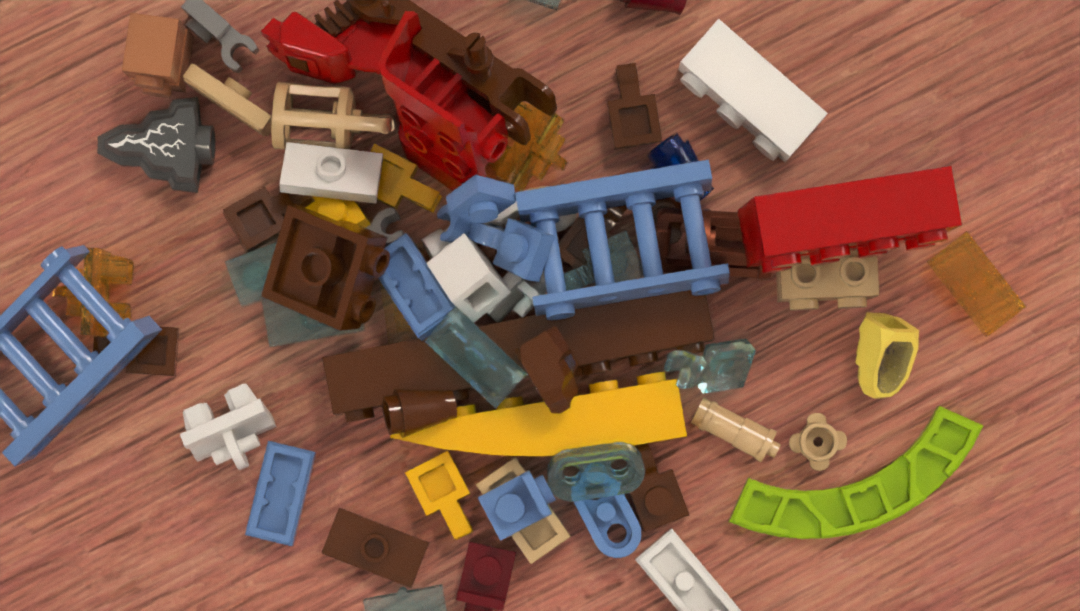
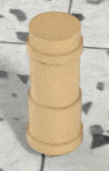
(738, 431)

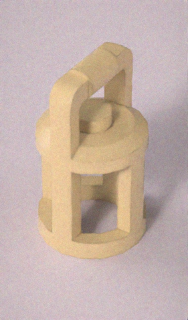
(342, 120)

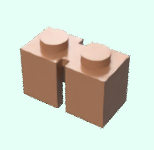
(157, 54)

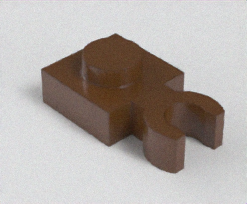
(258, 217)

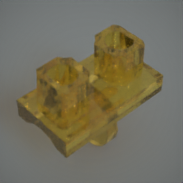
(535, 158)
(100, 271)

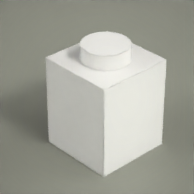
(468, 277)

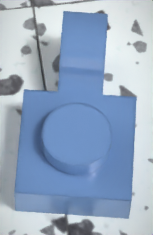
(474, 201)
(519, 246)

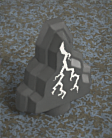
(166, 145)

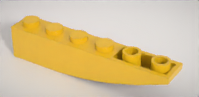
(604, 416)

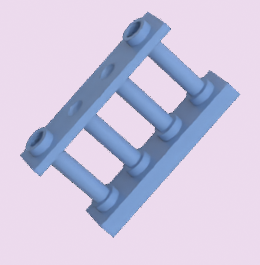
(638, 193)
(93, 369)

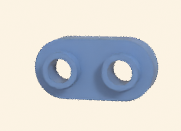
(603, 513)

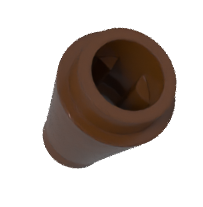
(417, 410)

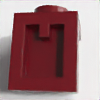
(485, 577)

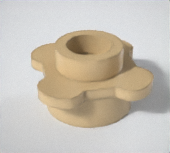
(831, 441)

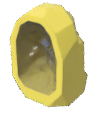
(885, 354)

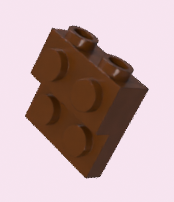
(326, 268)

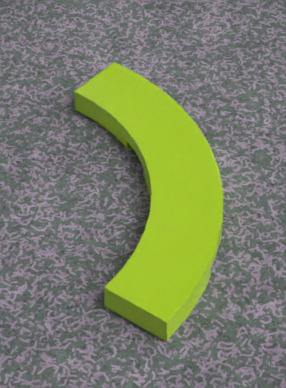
(865, 502)

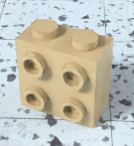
(847, 281)

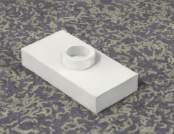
(331, 172)

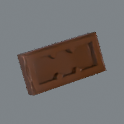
(375, 547)

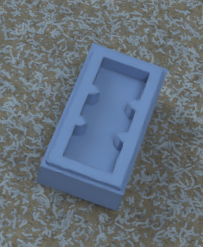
(414, 287)
(280, 493)

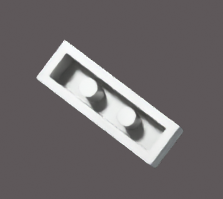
(750, 92)

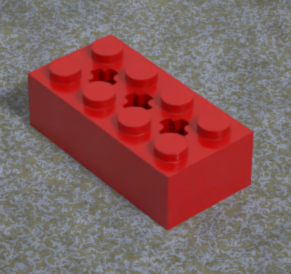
(849, 217)

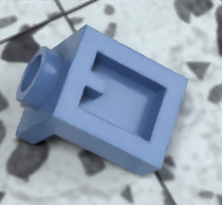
(517, 504)

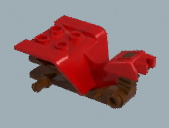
(445, 86)

